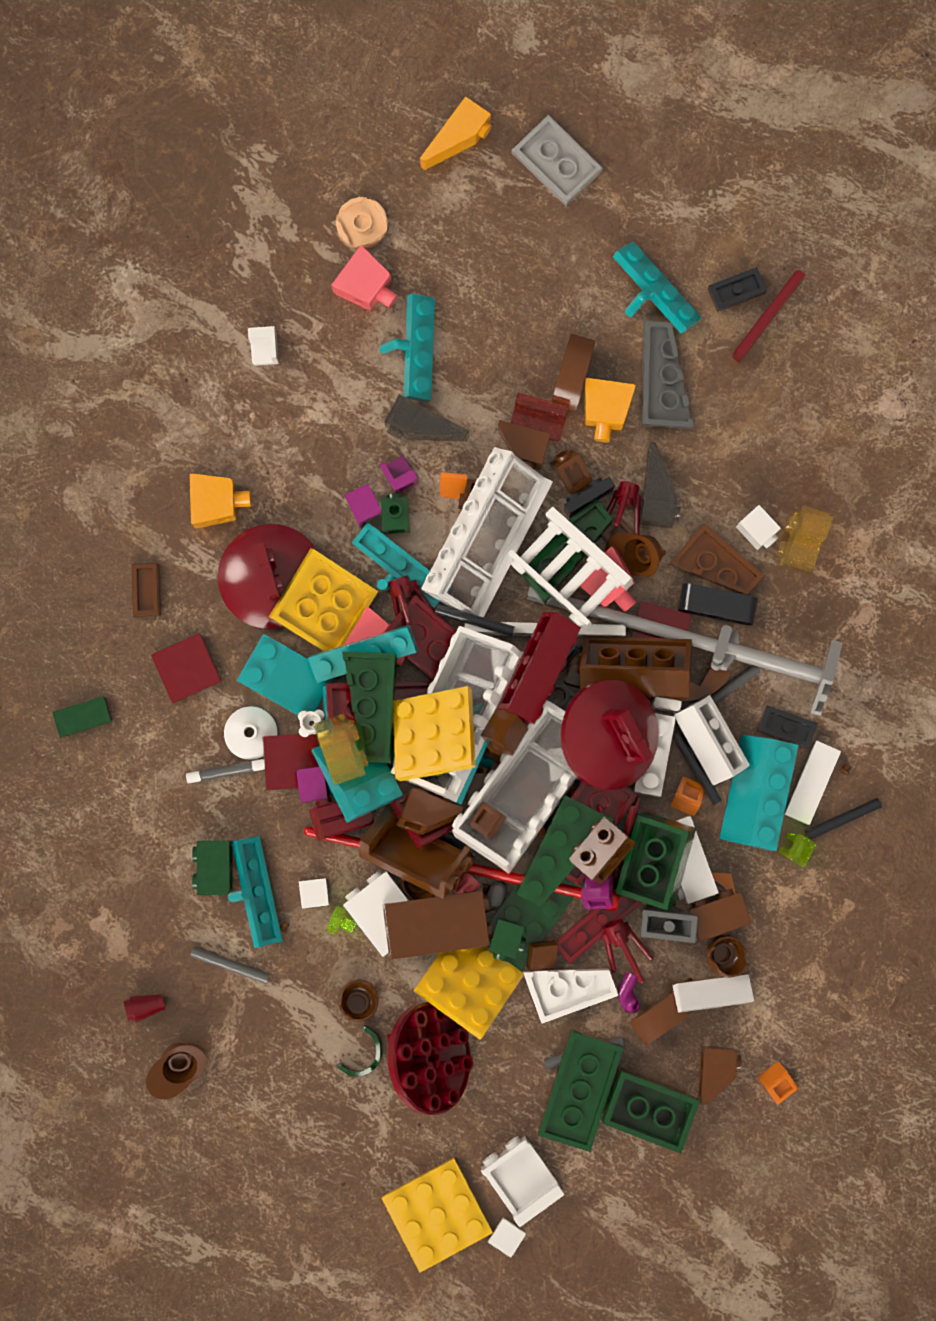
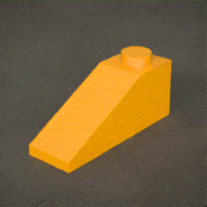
(459, 133)

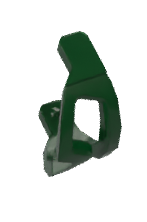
(379, 1052)

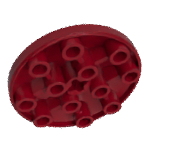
(258, 570)
(609, 734)
(428, 1059)

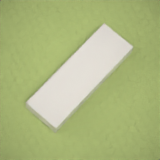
(812, 782)
(713, 993)

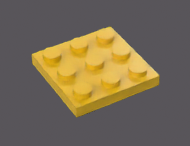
(322, 602)
(434, 734)
(469, 986)
(437, 1214)

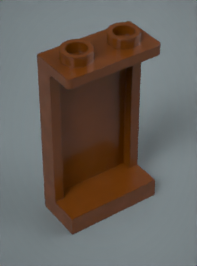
(432, 868)
(436, 924)

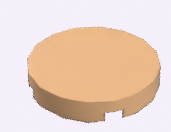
(362, 223)

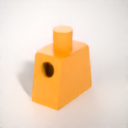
(606, 406)
(215, 500)

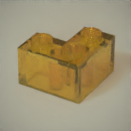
(806, 534)
(339, 748)

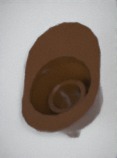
(638, 552)
(175, 1070)

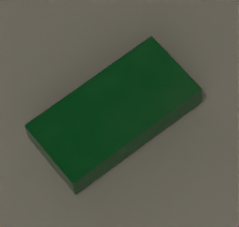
(82, 717)

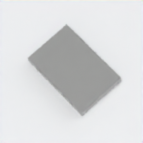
(557, 160)

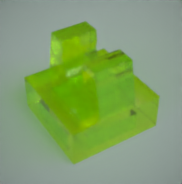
(800, 851)
(339, 920)

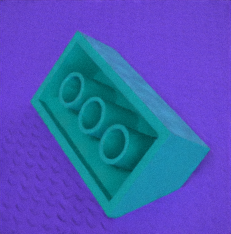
(759, 793)

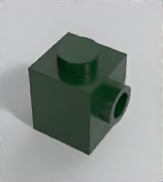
(395, 514)
(507, 940)

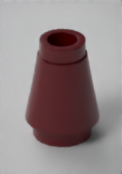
(142, 1007)

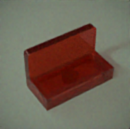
(540, 415)

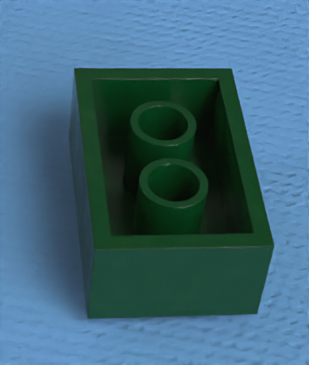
(657, 860)
(650, 1110)

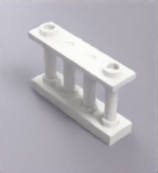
(596, 560)

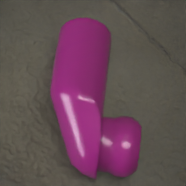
(626, 994)

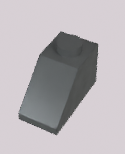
(669, 924)

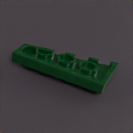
(590, 521)
(373, 698)
(552, 861)

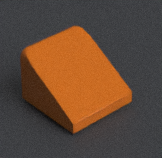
(452, 485)
(688, 796)
(778, 1082)

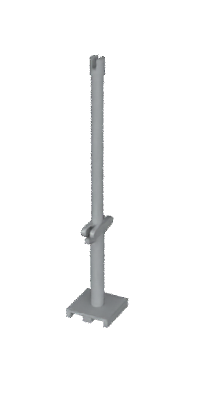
(725, 649)

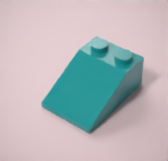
(282, 677)
(364, 792)

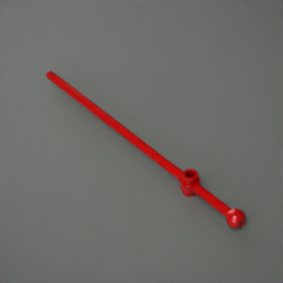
(475, 869)

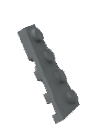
(662, 380)

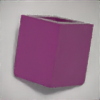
(399, 475)
(363, 504)
(312, 785)
(597, 896)

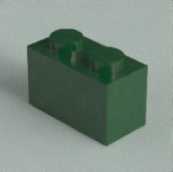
(213, 867)

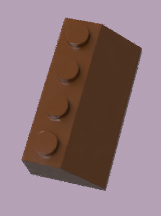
(649, 664)

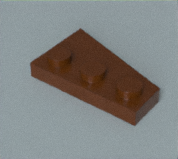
(717, 562)

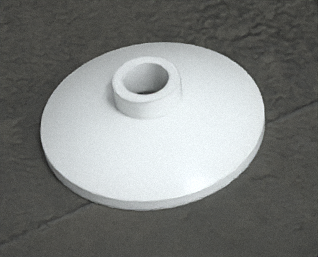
(238, 722)

